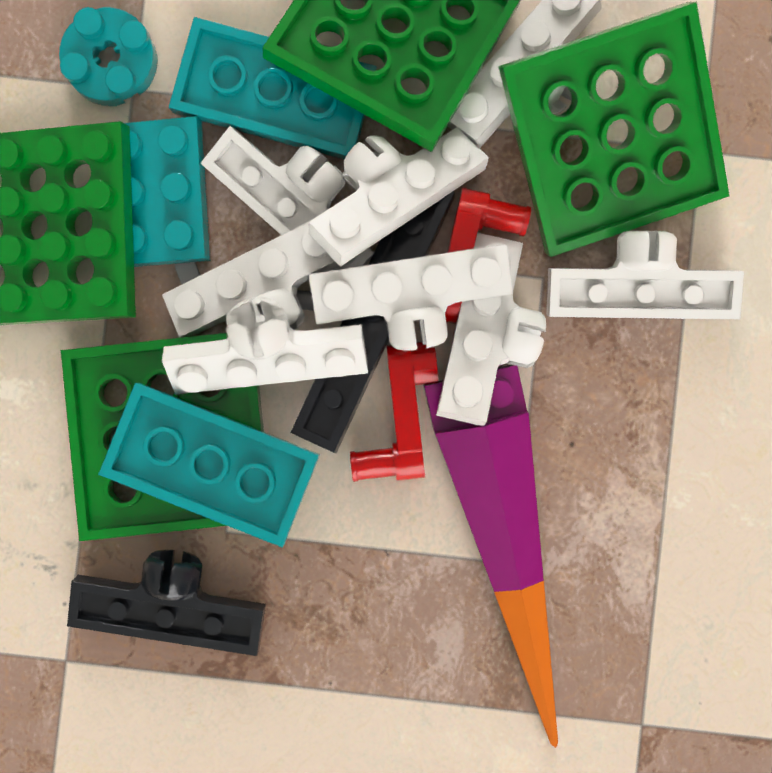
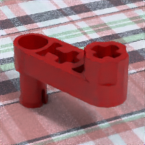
(474, 212)
(406, 456)

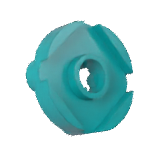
(95, 31)

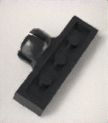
(167, 607)

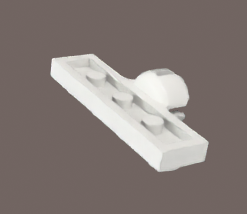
(545, 27)
(392, 190)
(282, 194)
(266, 271)
(645, 285)
(412, 291)
(484, 337)
(264, 352)

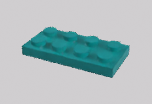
(233, 85)
(209, 464)

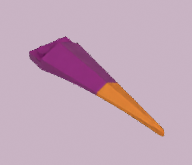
(498, 495)

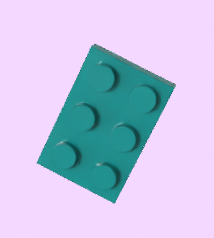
(168, 192)

